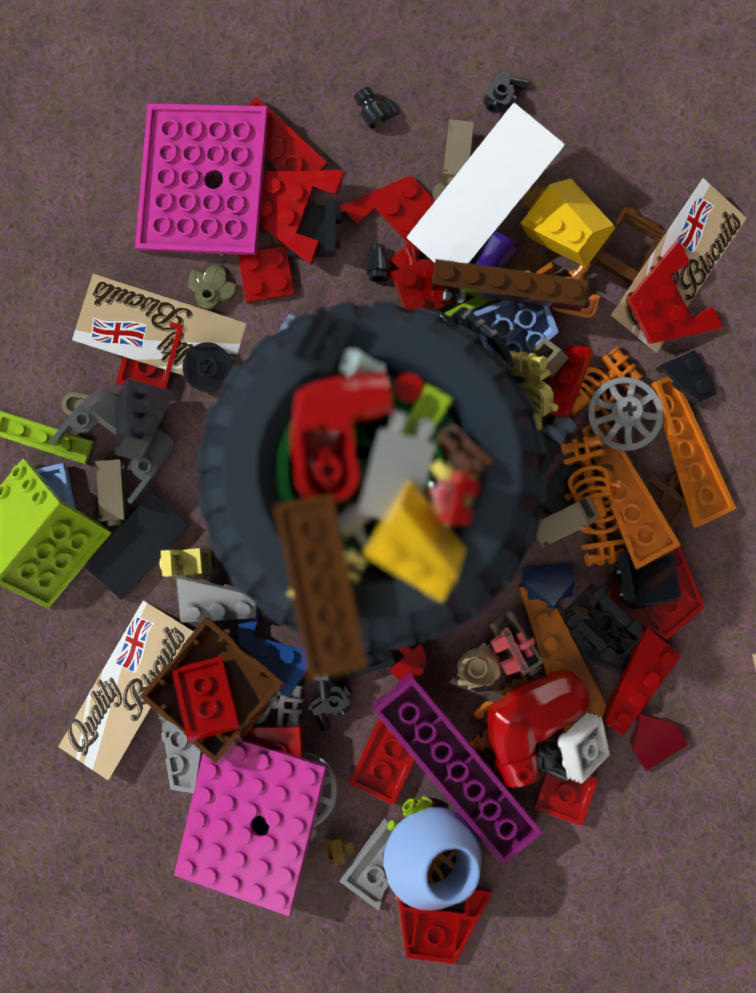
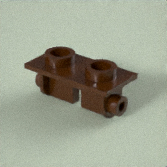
(462, 452)

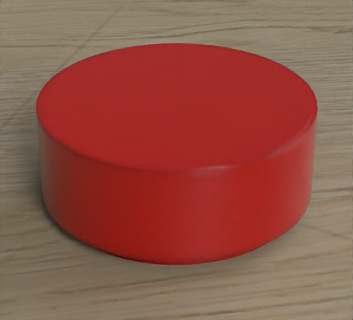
(408, 388)

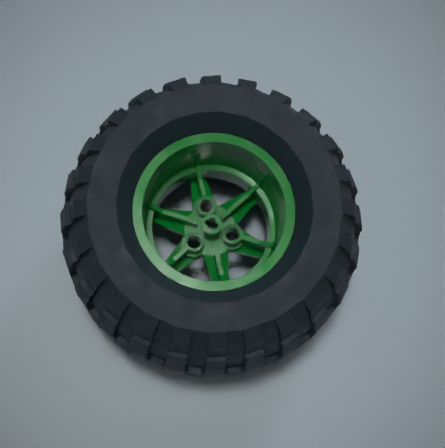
(251, 468)

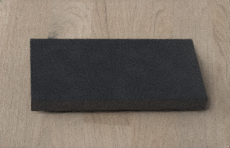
(136, 546)

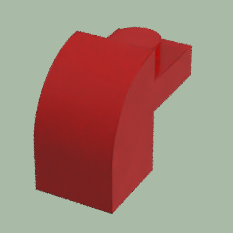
(412, 661)

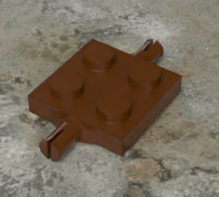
(667, 498)

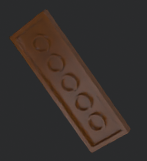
(320, 586)

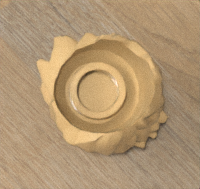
(479, 667)

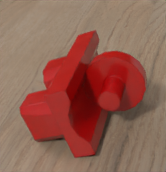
(450, 496)

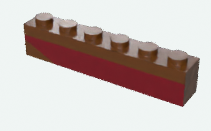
(509, 285)

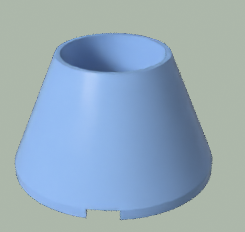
(413, 847)

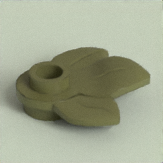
(212, 283)

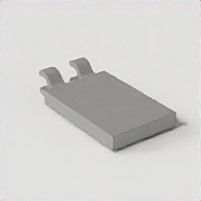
(394, 462)

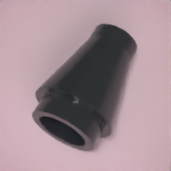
(378, 265)

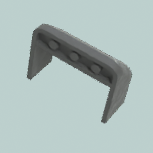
(102, 408)

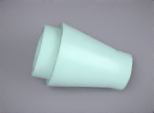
(358, 362)

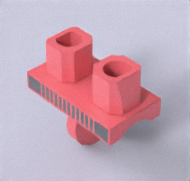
(506, 640)

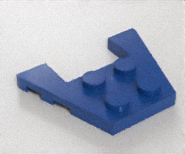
(281, 659)

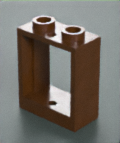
(618, 268)

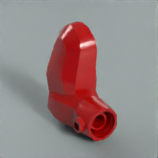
(325, 433)
(531, 716)

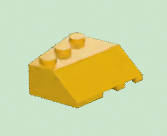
(568, 222)
(417, 545)

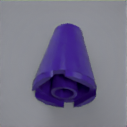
(496, 251)

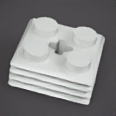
(584, 747)

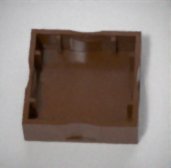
(250, 683)

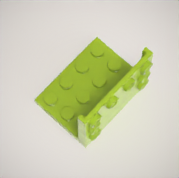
(42, 537)

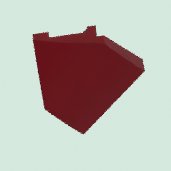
(655, 740)

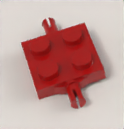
(415, 282)

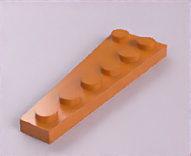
(696, 468)
(636, 513)
(559, 649)

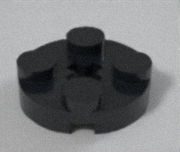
(196, 357)

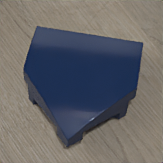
(548, 583)

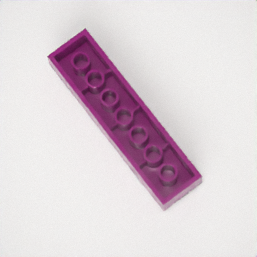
(456, 768)

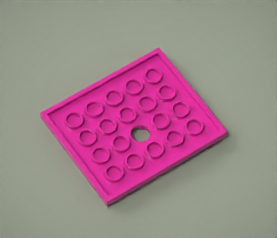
(179, 152)
(219, 837)

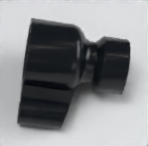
(374, 109)

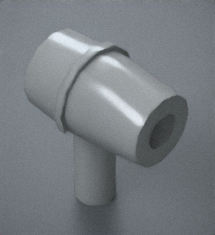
(351, 523)

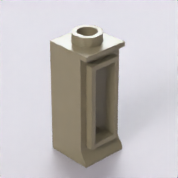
(457, 148)
(112, 492)
(567, 521)
(507, 618)

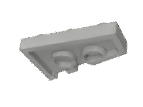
(213, 601)
(182, 758)
(366, 871)

